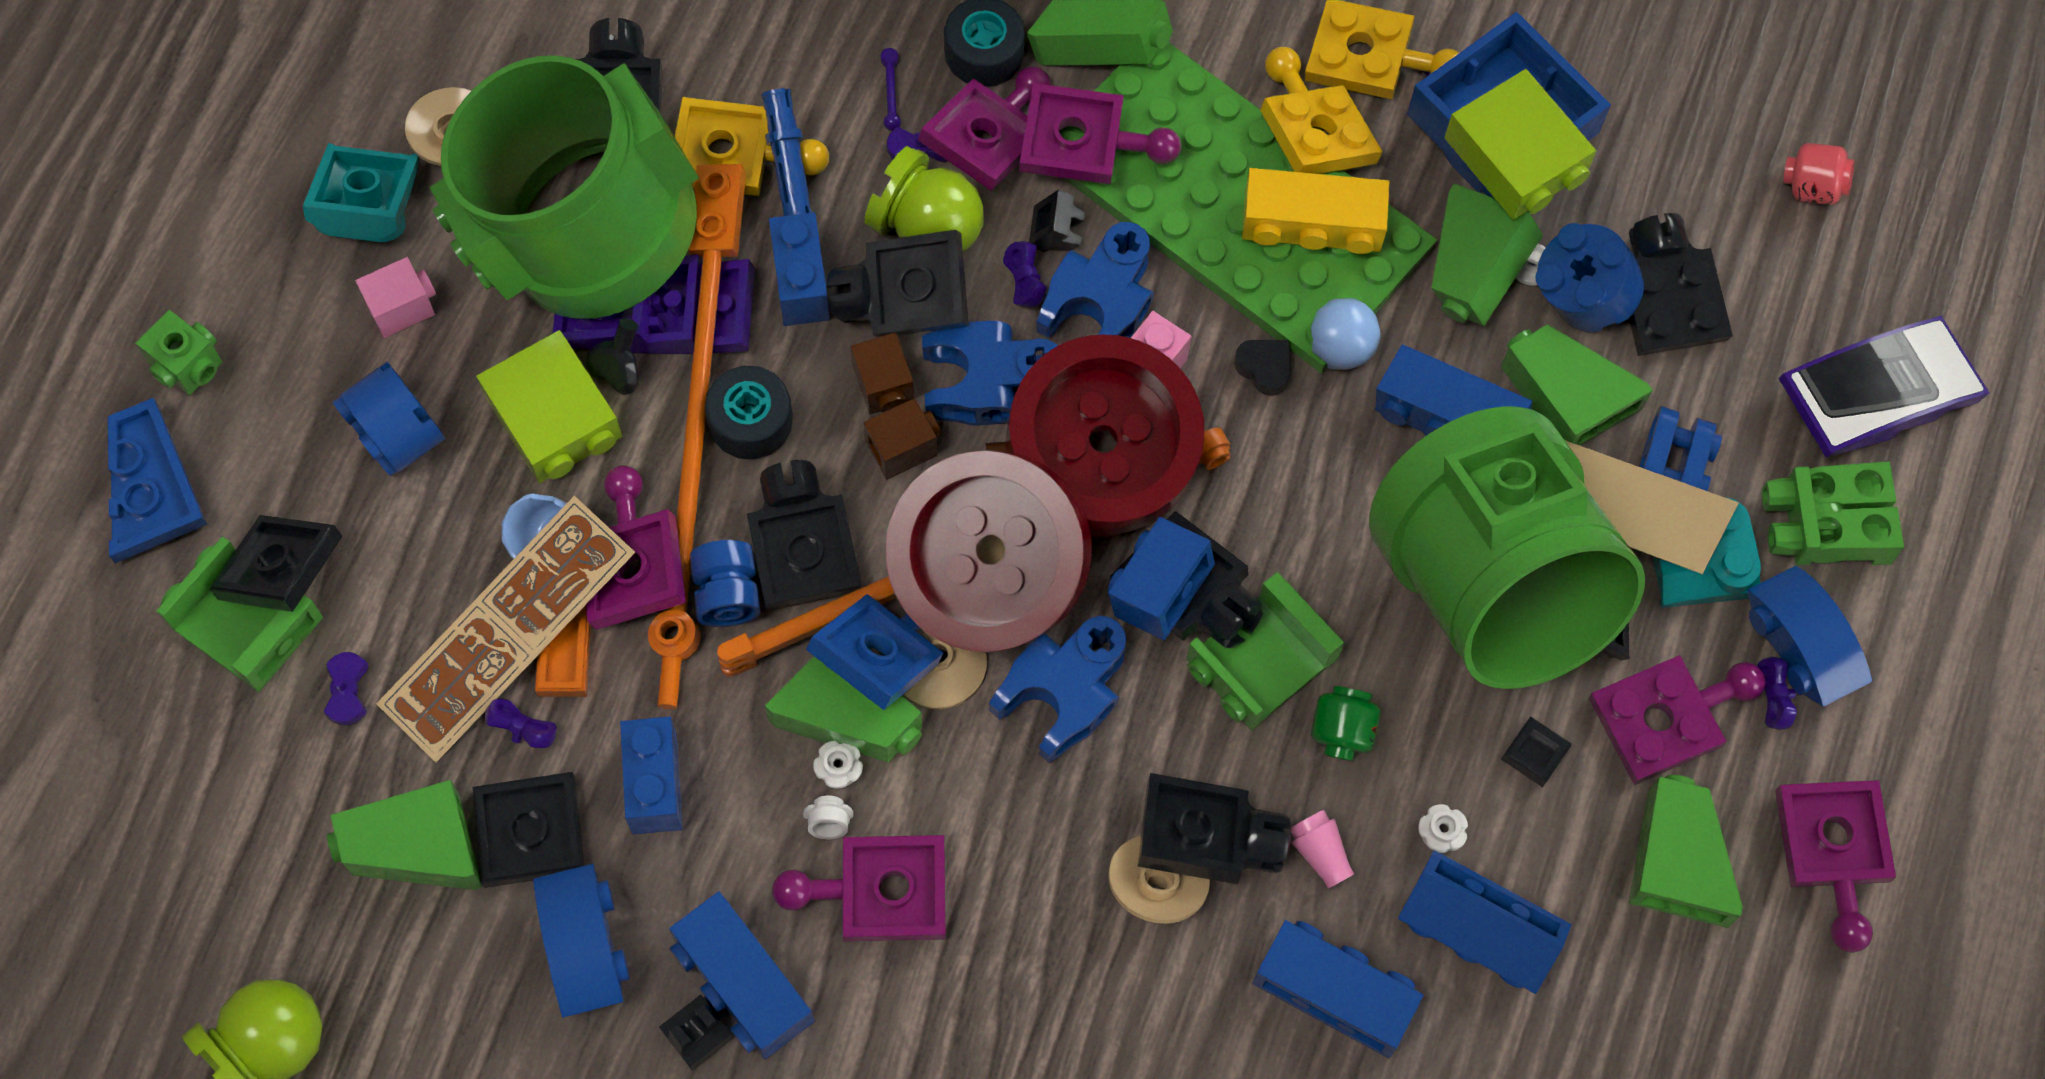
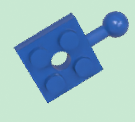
(867, 625)

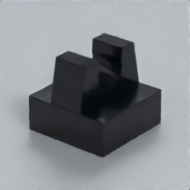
(1053, 220)
(696, 1032)

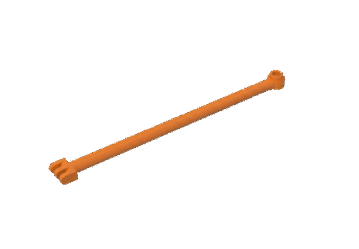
(742, 652)

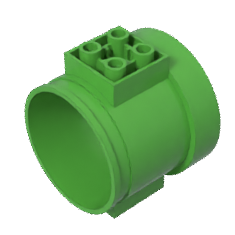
(606, 239)
(1507, 546)

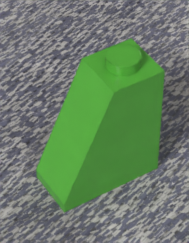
(1100, 32)
(1479, 254)
(1572, 384)
(830, 709)
(408, 839)
(1683, 856)

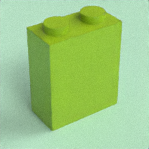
(1520, 145)
(550, 407)

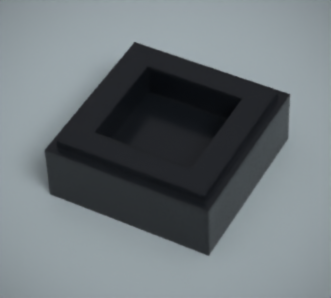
(1536, 751)

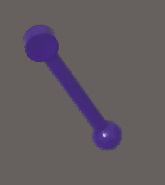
(889, 60)

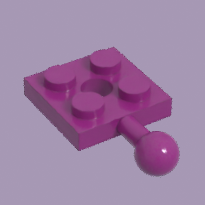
(981, 109)
(1093, 154)
(655, 543)
(1672, 690)
(1817, 862)
(865, 866)

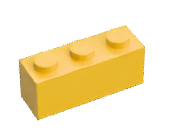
(1315, 210)

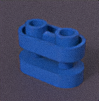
(1699, 446)

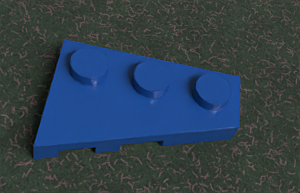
(148, 483)

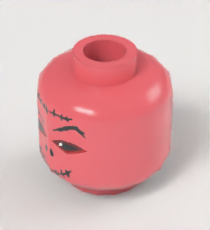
(1819, 173)

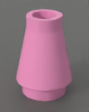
(1322, 848)

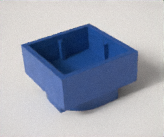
(1488, 63)

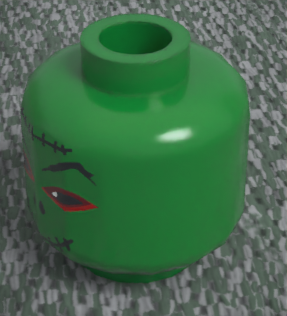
(1345, 722)

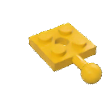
(1380, 68)
(1329, 108)
(743, 125)

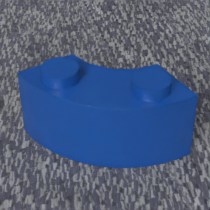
(1809, 635)
(579, 941)

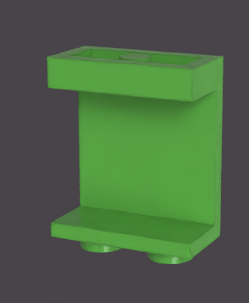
(239, 637)
(1272, 662)

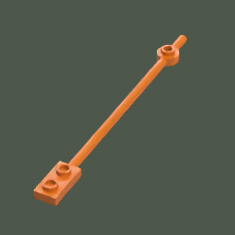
(716, 235)

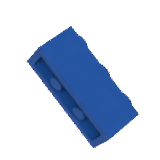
(1433, 393)
(1484, 922)
(739, 977)
(1338, 987)

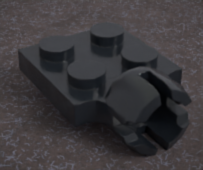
(609, 53)
(904, 285)
(1681, 289)
(801, 539)
(1221, 602)
(1208, 831)

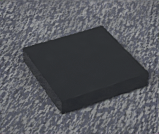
(276, 563)
(527, 828)

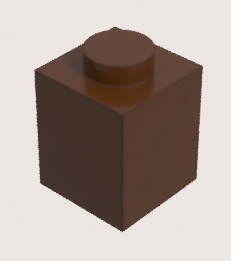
(882, 373)
(902, 438)

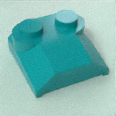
(361, 193)
(1727, 576)

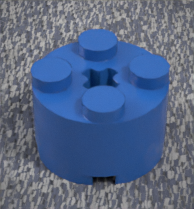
(1590, 277)
(388, 419)

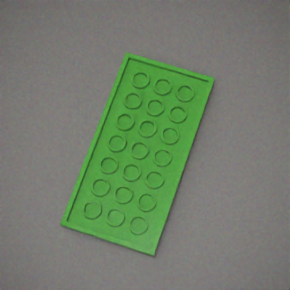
(1198, 204)

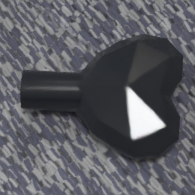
(614, 360)

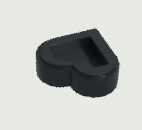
(1265, 363)

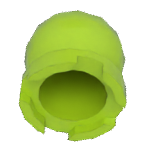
(925, 200)
(260, 1032)

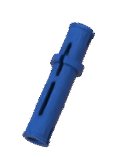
(786, 150)

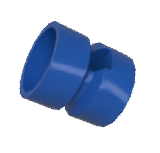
(725, 578)

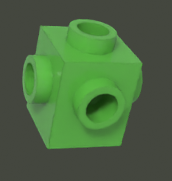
(180, 353)

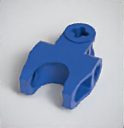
(1102, 285)
(992, 368)
(1068, 680)

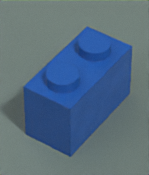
(799, 269)
(1160, 577)
(651, 775)

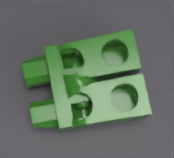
(1835, 514)

